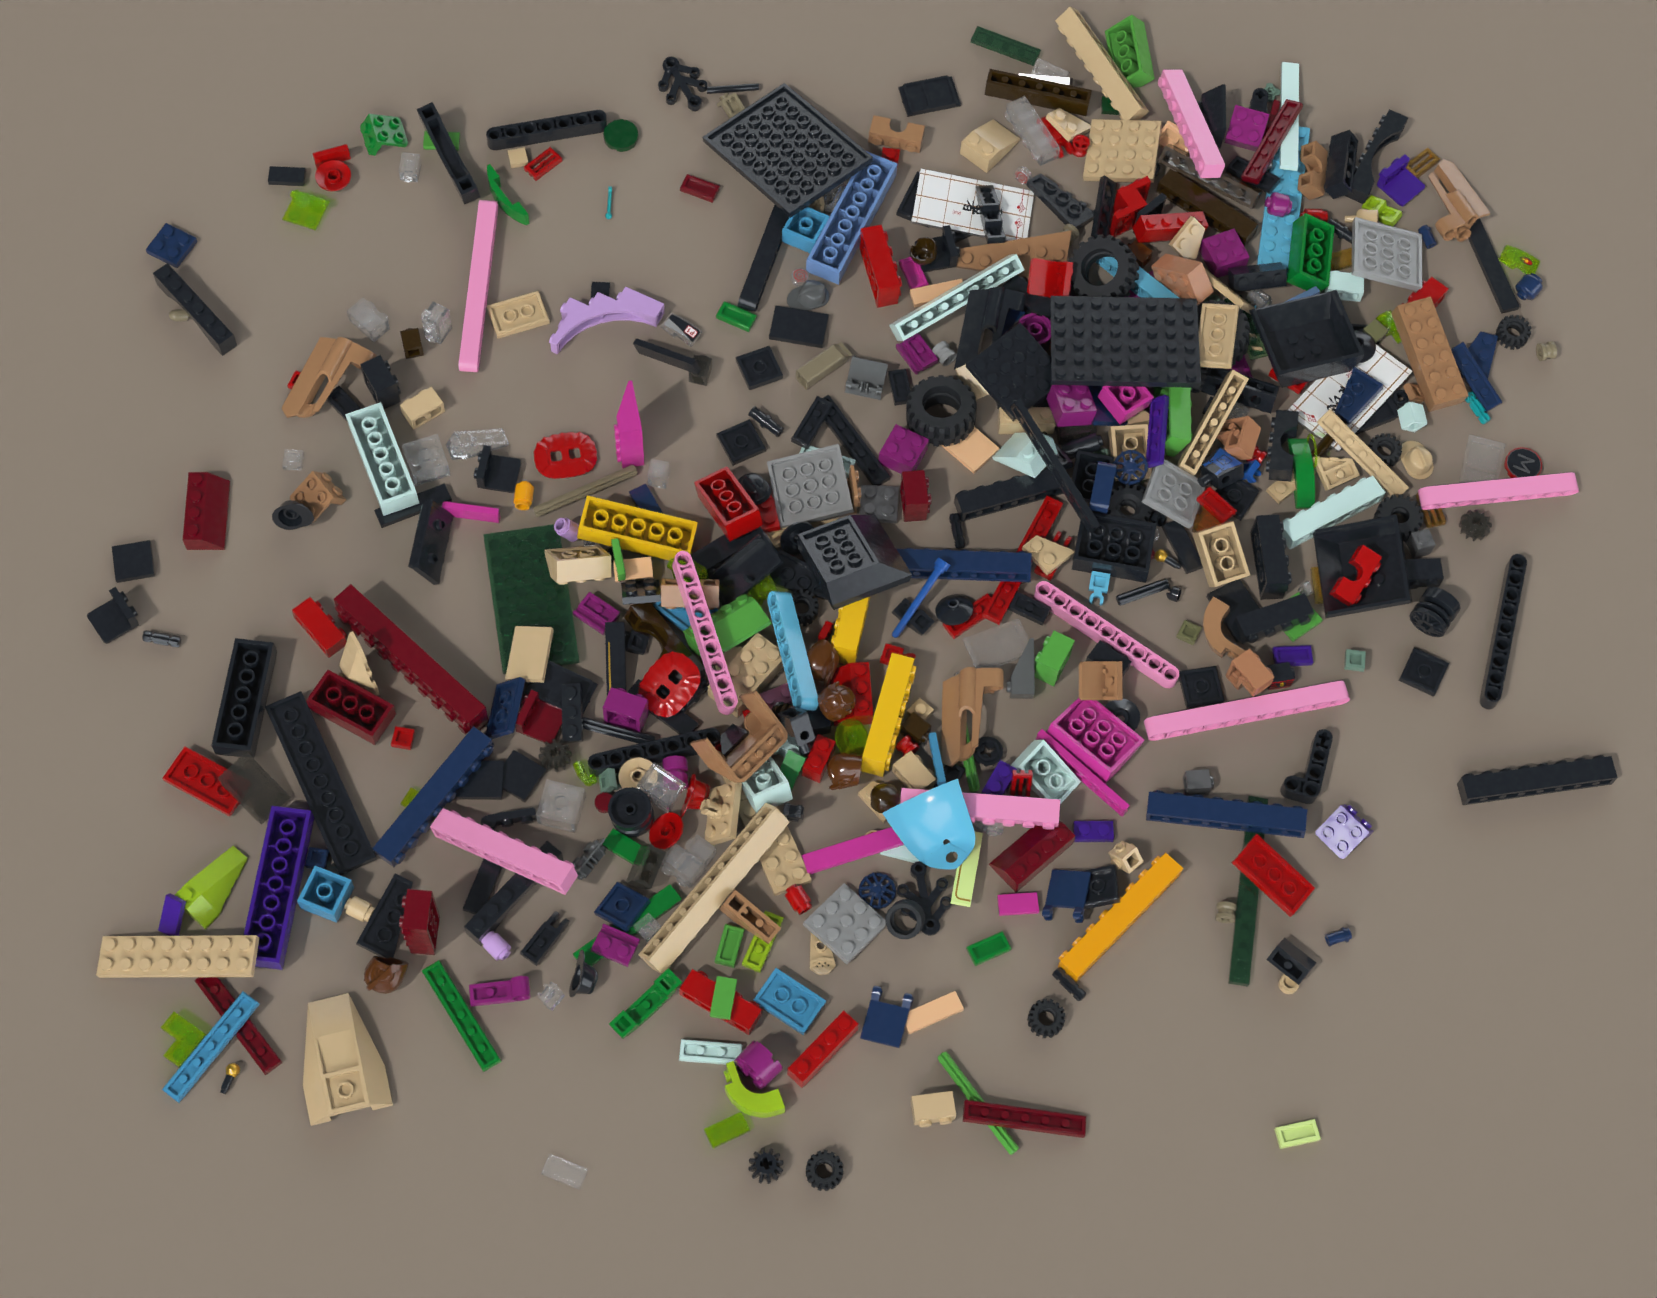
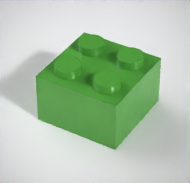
(1053, 657)

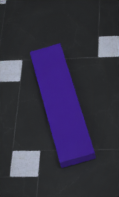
(1157, 431)

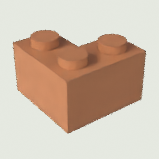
(1239, 437)
(1249, 672)

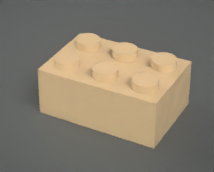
(1221, 554)

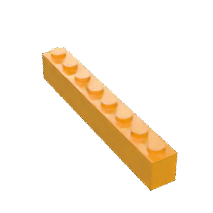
(1120, 917)

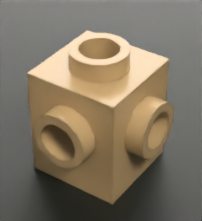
(1125, 856)

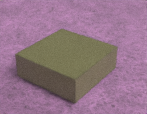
(1376, 330)
(1188, 632)

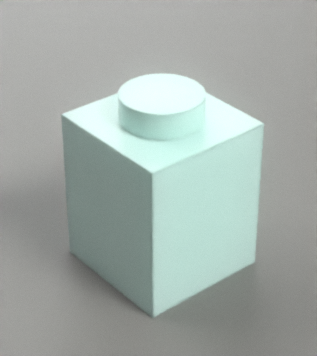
(1412, 416)

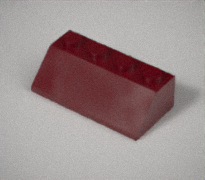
(206, 512)
(1031, 854)

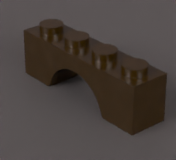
(646, 619)

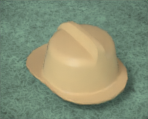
(1416, 460)

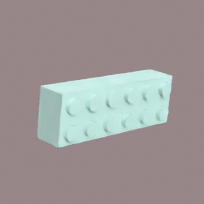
(382, 459)

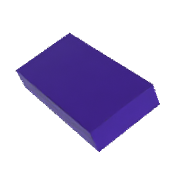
(1293, 654)
(172, 915)

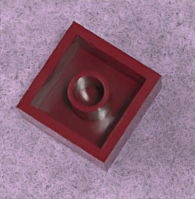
(915, 495)

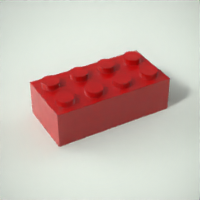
(880, 266)
(728, 503)

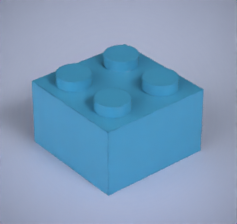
(804, 229)
(325, 894)

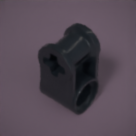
(1259, 100)

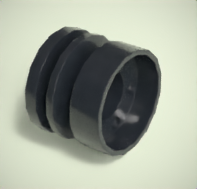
(1435, 612)

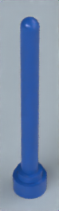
(940, 567)

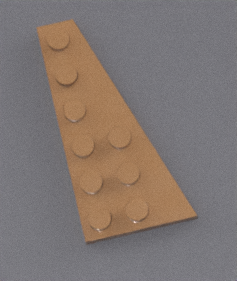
(1046, 247)

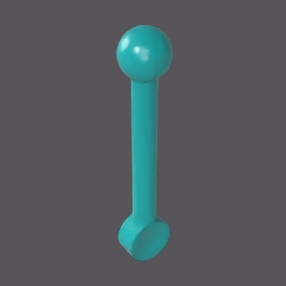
(608, 215)

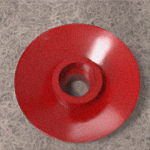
(330, 170)
(666, 830)

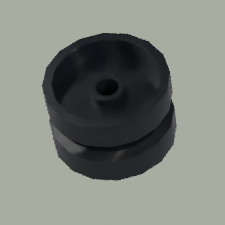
(631, 812)

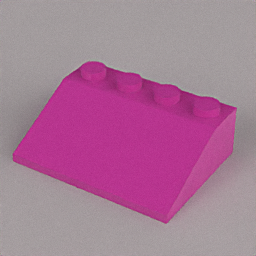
(629, 431)
(1095, 737)

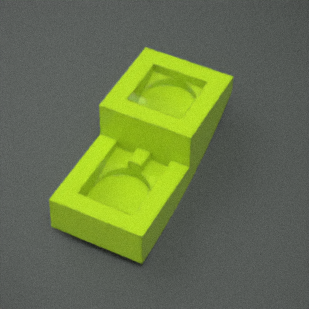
(1387, 215)

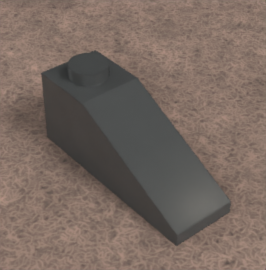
(1022, 679)

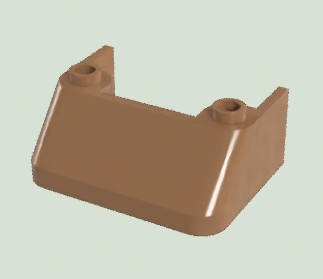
(764, 739)

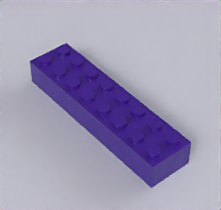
(278, 883)

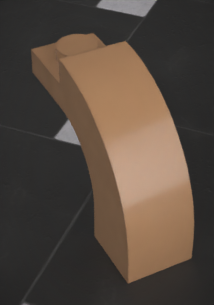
(1212, 622)

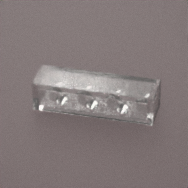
(1032, 131)

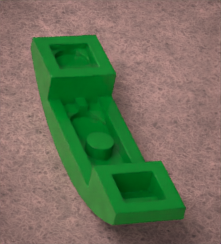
(516, 210)
(1303, 473)
(646, 1005)

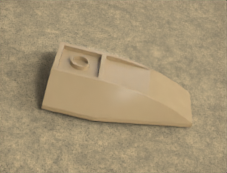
(341, 1062)

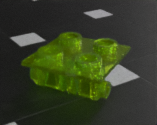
(305, 209)

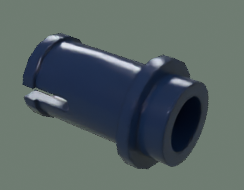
(1427, 236)
(1338, 936)

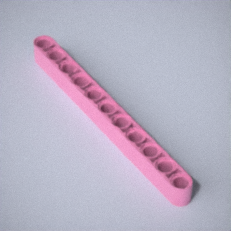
(478, 286)
(1246, 710)

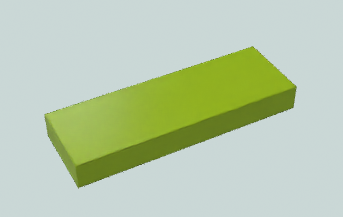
(758, 949)

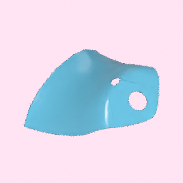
(929, 820)

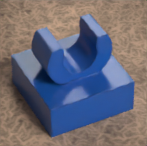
(1251, 469)

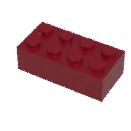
(351, 707)
(420, 921)

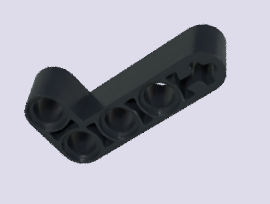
(1313, 766)

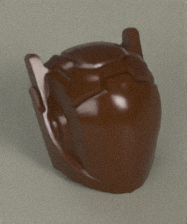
(823, 661)
(836, 701)
(844, 770)
(384, 974)

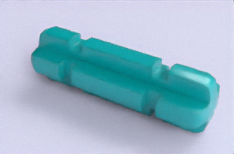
(1477, 408)

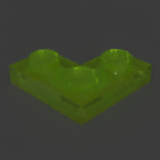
(186, 1037)

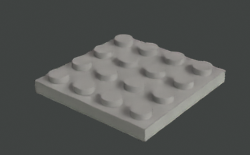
(1386, 254)
(810, 486)

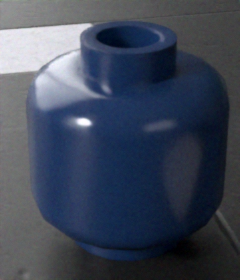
(1529, 286)

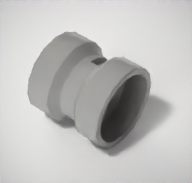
(943, 352)

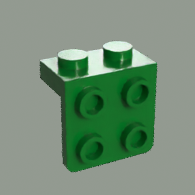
(382, 130)

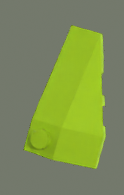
(212, 886)

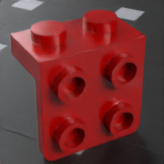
(1049, 278)

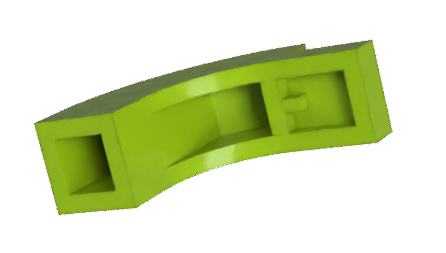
(751, 1103)

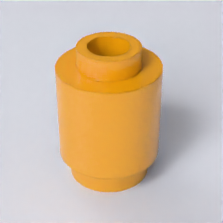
(523, 495)

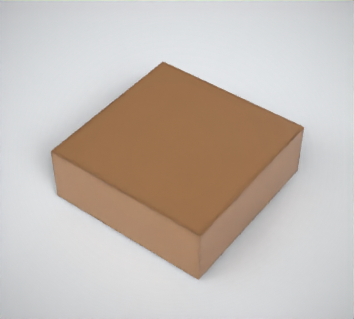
(1414, 393)

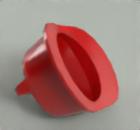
(696, 793)

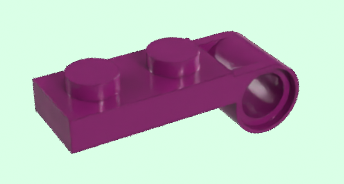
(500, 992)

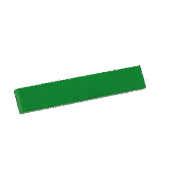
(658, 906)
(461, 1016)

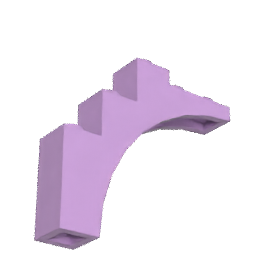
(601, 309)

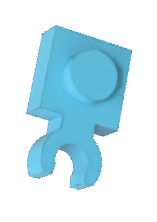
(1098, 584)

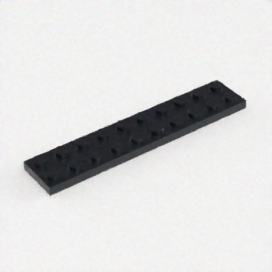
(320, 783)

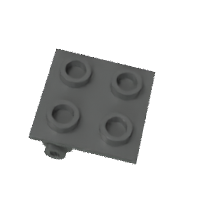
(866, 378)
(592, 851)

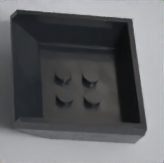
(1308, 338)
(852, 559)
(1388, 584)

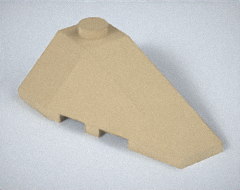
(355, 666)

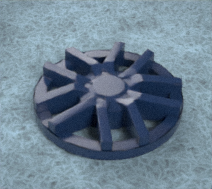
(1131, 467)
(877, 890)

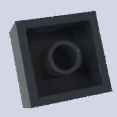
(381, 382)

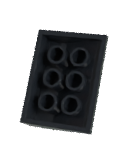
(1116, 548)

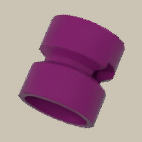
(677, 766)

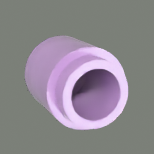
(567, 529)
(496, 946)

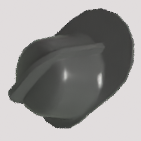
(808, 296)

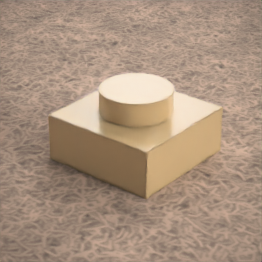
(921, 708)

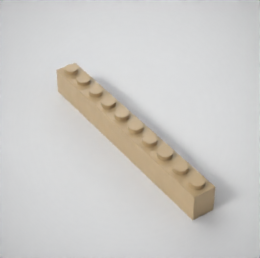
(714, 888)

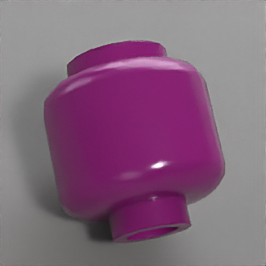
(1278, 204)

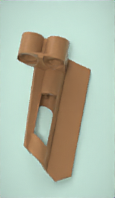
(1460, 202)
(327, 359)
(958, 695)

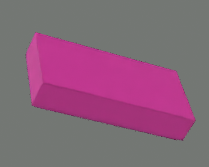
(913, 273)
(1018, 904)

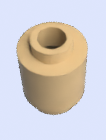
(359, 909)

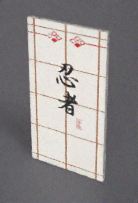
(952, 201)
(1327, 391)

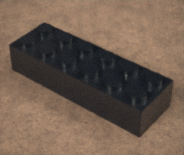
(244, 698)

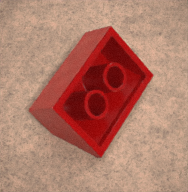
(857, 678)

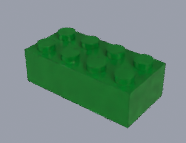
(1310, 253)

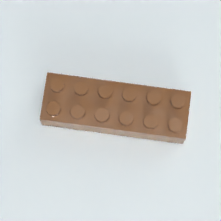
(1429, 354)

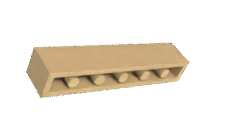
(1212, 422)

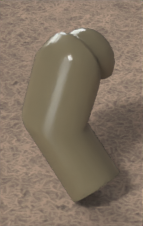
(179, 315)

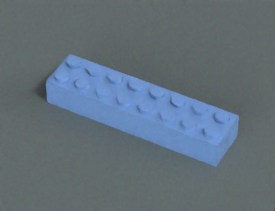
(852, 212)

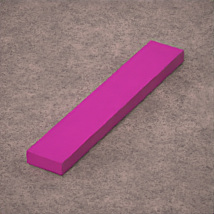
(1086, 775)
(851, 850)

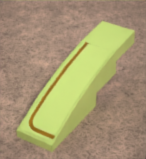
(966, 875)

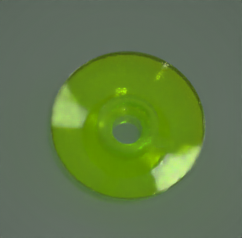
(855, 732)

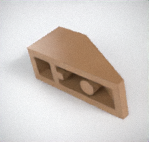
(749, 917)

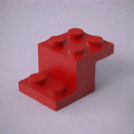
(1127, 204)

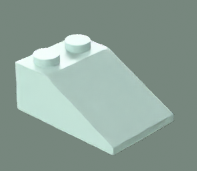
(1022, 455)
(1050, 774)
(767, 786)

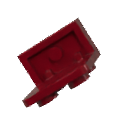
(538, 718)

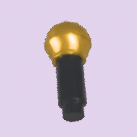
(1162, 556)
(232, 1071)

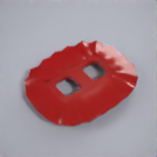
(566, 467)
(679, 693)

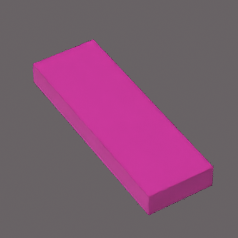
(472, 512)

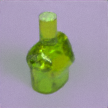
(1387, 320)

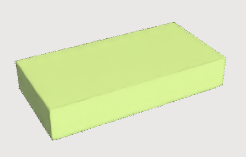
(1297, 1134)

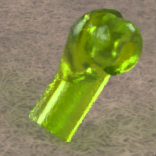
(581, 773)

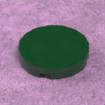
(620, 135)

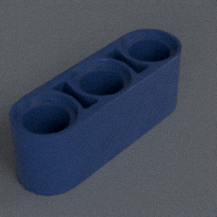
(1102, 487)

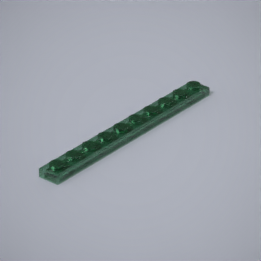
(1245, 921)

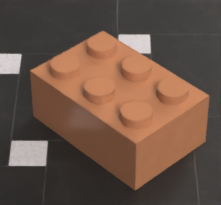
(1183, 277)

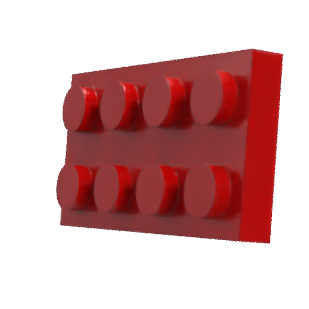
(198, 778)
(1273, 875)

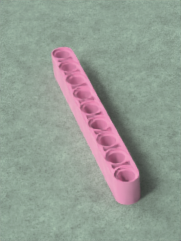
(1498, 491)
(1102, 626)
(704, 641)

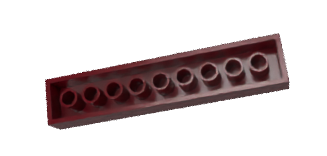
(410, 660)

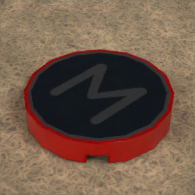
(1522, 463)

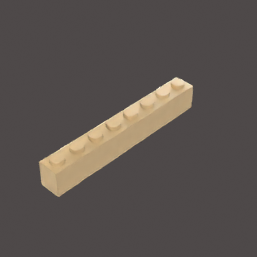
(1101, 65)

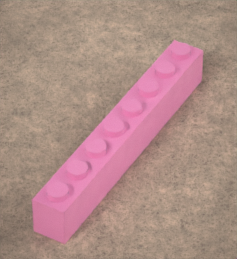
(1191, 124)
(1005, 809)
(504, 851)

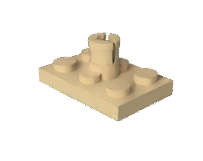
(722, 812)

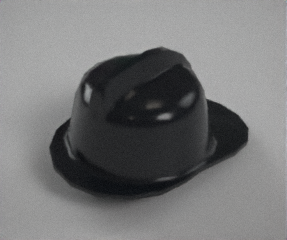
(756, 487)
(292, 515)
(584, 978)

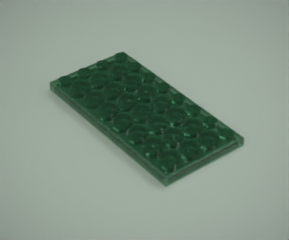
(526, 592)

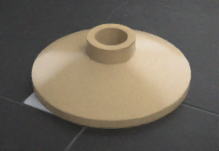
(627, 770)

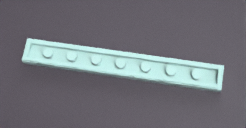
(1290, 90)

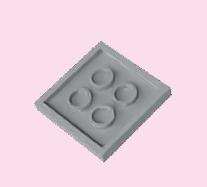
(1173, 493)
(845, 923)

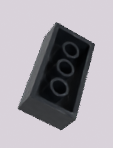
(1270, 557)

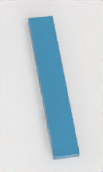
(210, 1047)

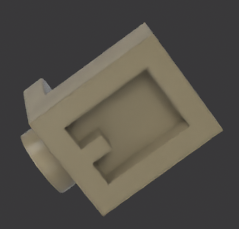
(731, 104)

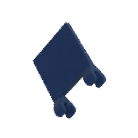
(1067, 890)
(885, 1021)

